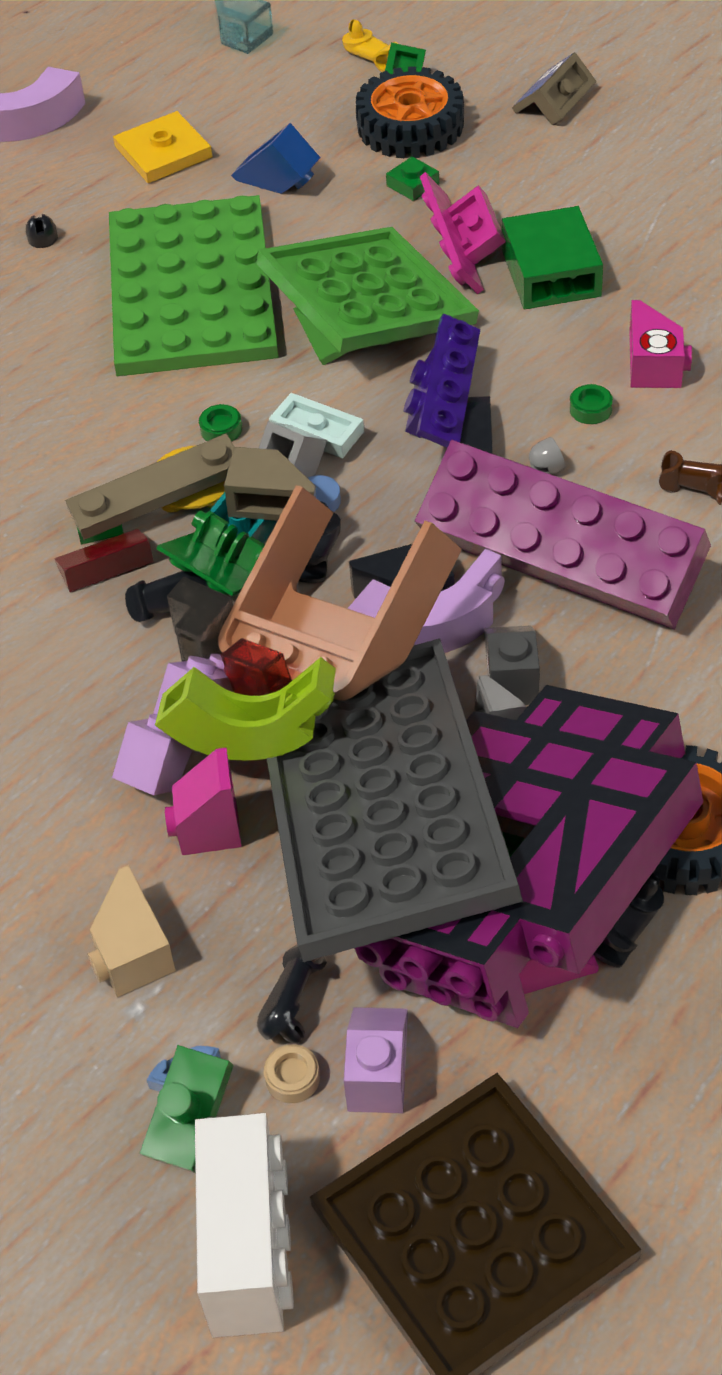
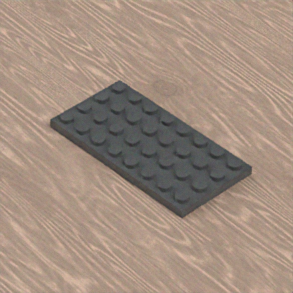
(389, 815)

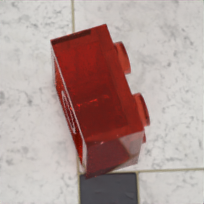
(255, 668)

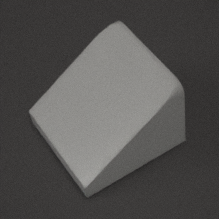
(496, 700)

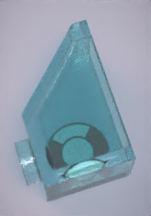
(243, 23)

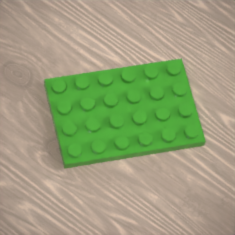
(189, 286)

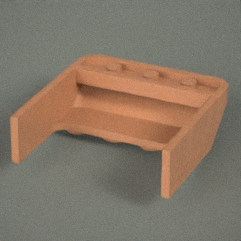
(308, 628)

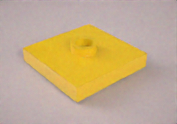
(162, 146)

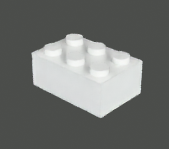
(241, 1226)

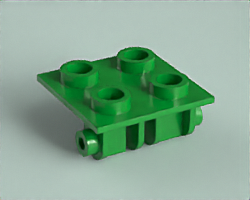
(215, 553)

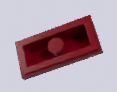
(104, 559)

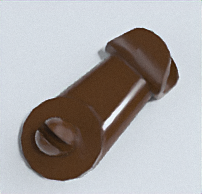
(690, 474)

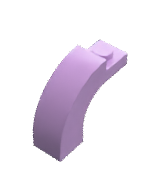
(41, 106)
(459, 611)

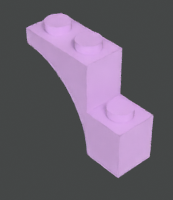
(147, 754)

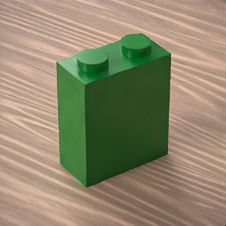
(552, 257)

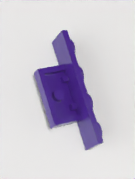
(443, 383)

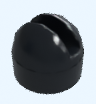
(36, 237)

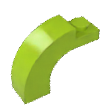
(250, 727)

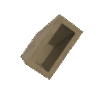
(261, 483)

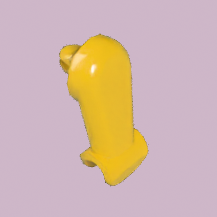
(365, 45)

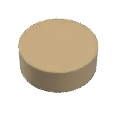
(291, 1073)

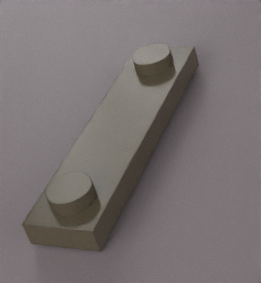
(151, 487)

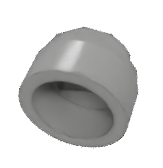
(546, 456)

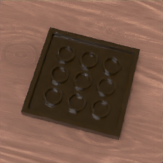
(474, 1230)

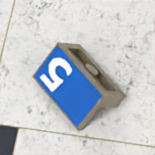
(558, 88)

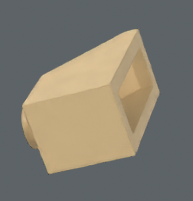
(128, 938)

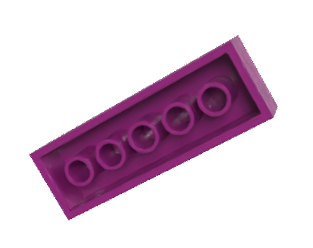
(566, 533)

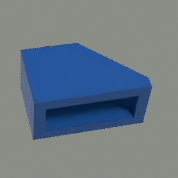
(279, 162)

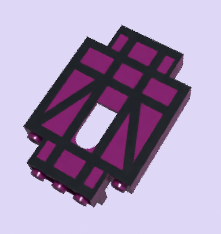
(606, 809)

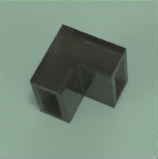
(198, 617)

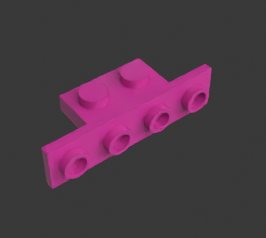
(467, 229)

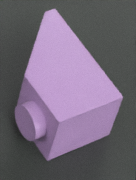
(376, 1060)

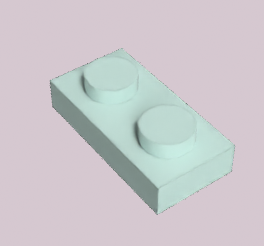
(335, 426)

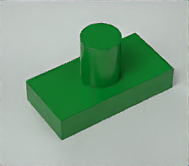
(189, 1093)

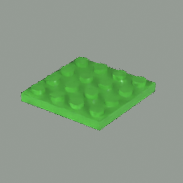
(365, 288)

